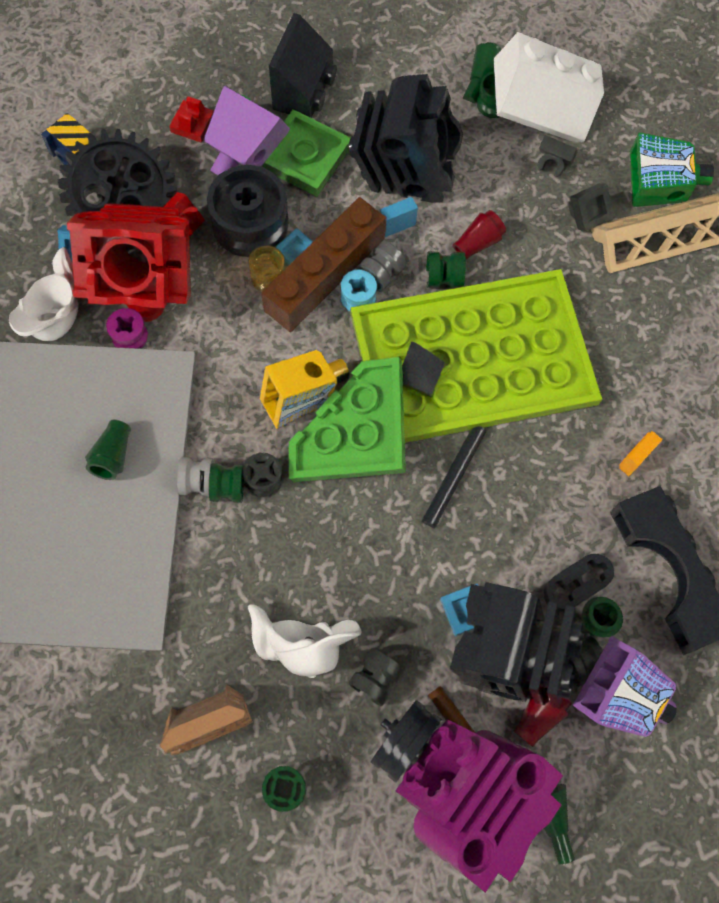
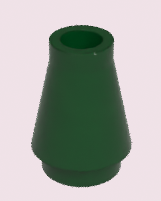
(109, 451)
(607, 615)

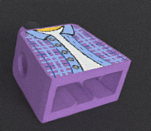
(627, 691)

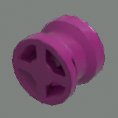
(125, 338)

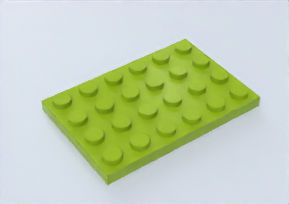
(505, 349)

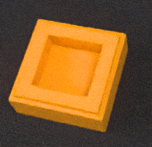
(640, 453)

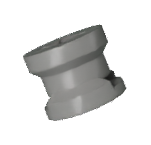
(192, 476)

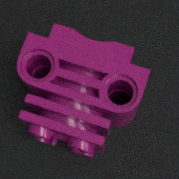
(479, 801)

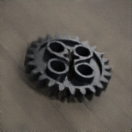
(86, 178)

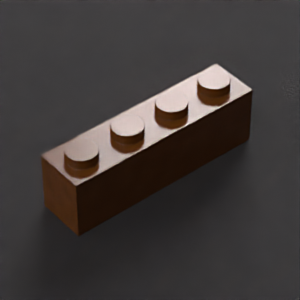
(324, 264)

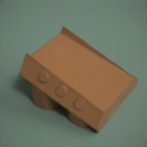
(205, 721)

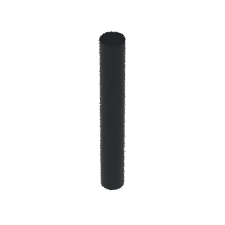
(453, 476)

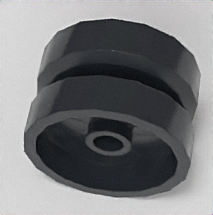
(248, 209)

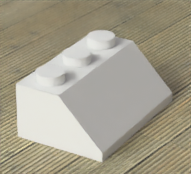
(547, 88)

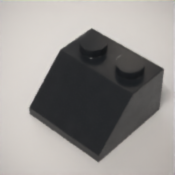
(301, 69)

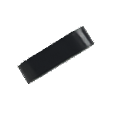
(573, 574)

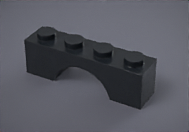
(653, 524)

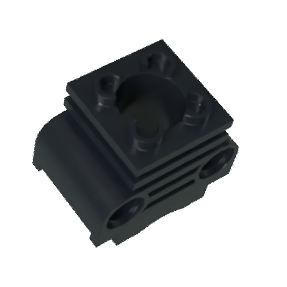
(407, 139)
(516, 646)

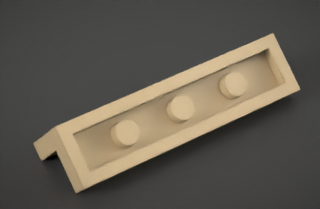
(654, 221)

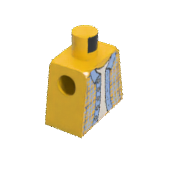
(300, 384)

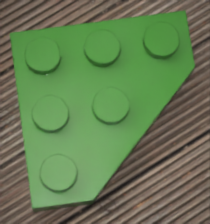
(355, 429)

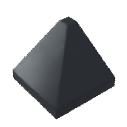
(421, 369)

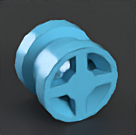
(358, 279)

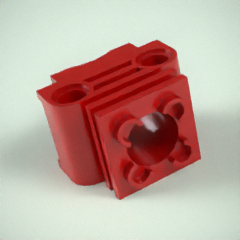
(111, 276)

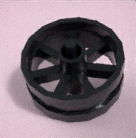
(405, 740)

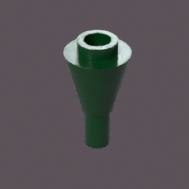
(482, 64)
(558, 828)

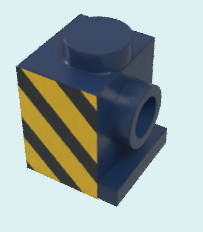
(62, 137)

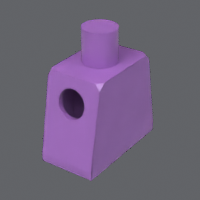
(242, 132)

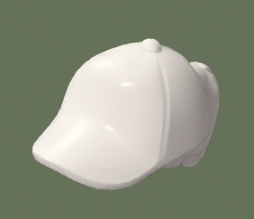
(49, 304)
(287, 642)

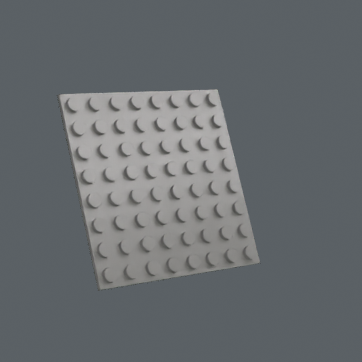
(81, 552)

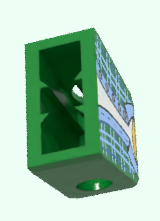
(665, 170)

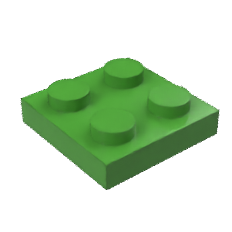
(307, 153)

